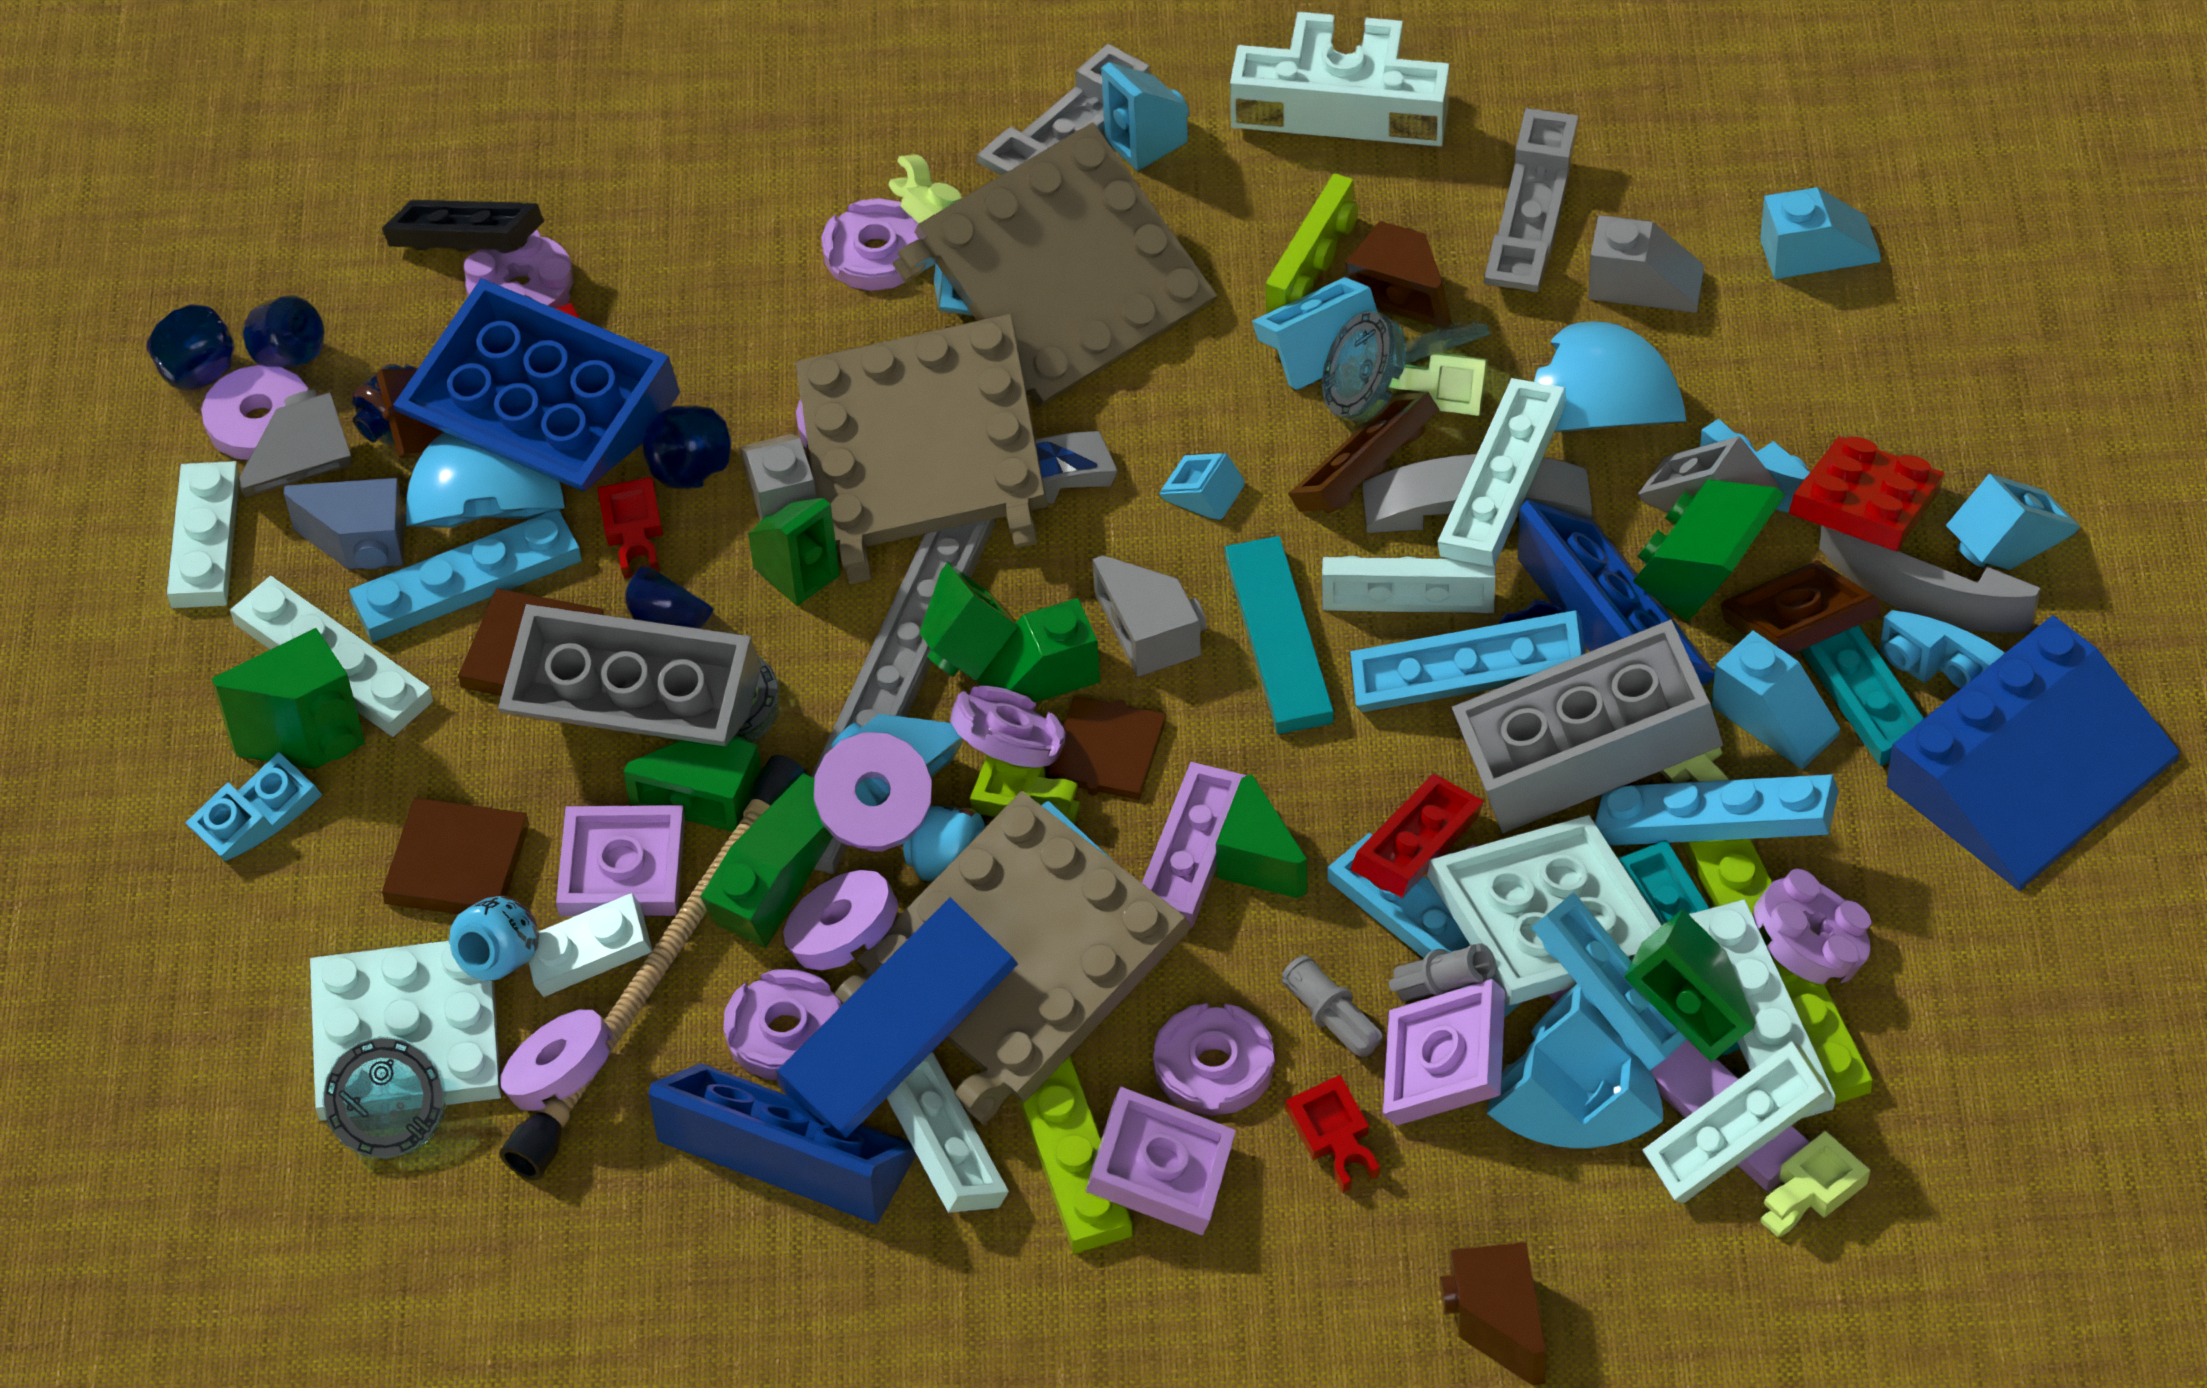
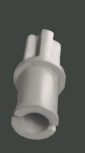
(1443, 972)
(1331, 1006)

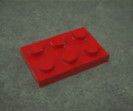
(1867, 492)

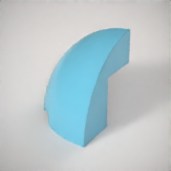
(1611, 379)
(467, 483)
(1577, 1082)

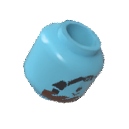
(941, 839)
(493, 938)

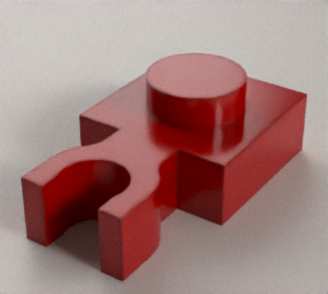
(630, 519)
(1331, 1123)

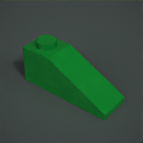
(768, 866)

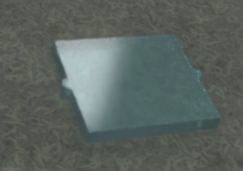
(1443, 339)

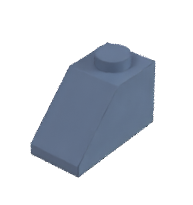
(351, 520)

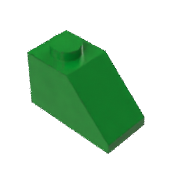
(796, 549)
(964, 624)
(1047, 654)
(705, 778)
(1692, 985)

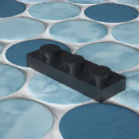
(463, 225)

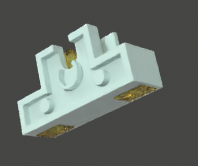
(1340, 94)

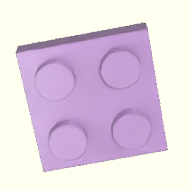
(621, 853)
(1444, 1052)
(1161, 1161)

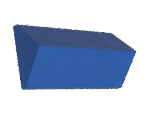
(1587, 574)
(895, 1019)
(778, 1141)

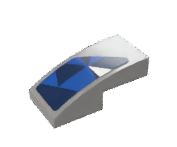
(1074, 461)

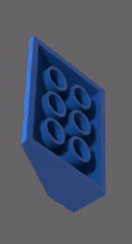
(539, 386)
(2031, 754)

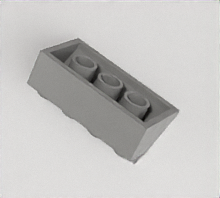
(630, 675)
(1588, 726)

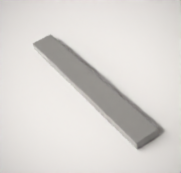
(899, 653)

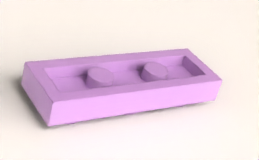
(1187, 846)

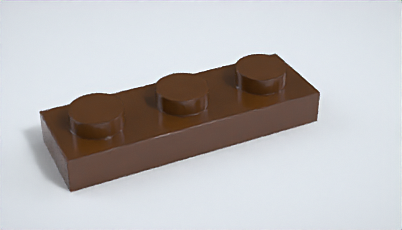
(1364, 453)

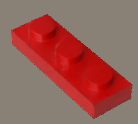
(1416, 833)

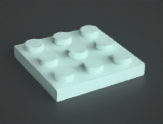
(1516, 881)
(413, 997)

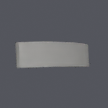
(1064, 118)
(1533, 201)
(1431, 488)
(1991, 605)

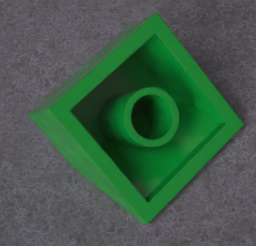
(1704, 542)
(290, 704)

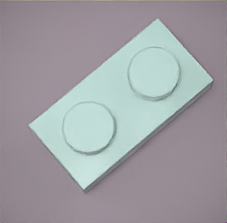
(589, 945)

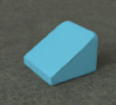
(1204, 484)

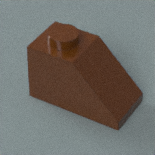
(1401, 274)
(1497, 1306)

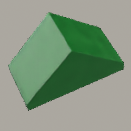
(1257, 845)

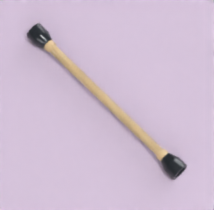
(538, 1138)

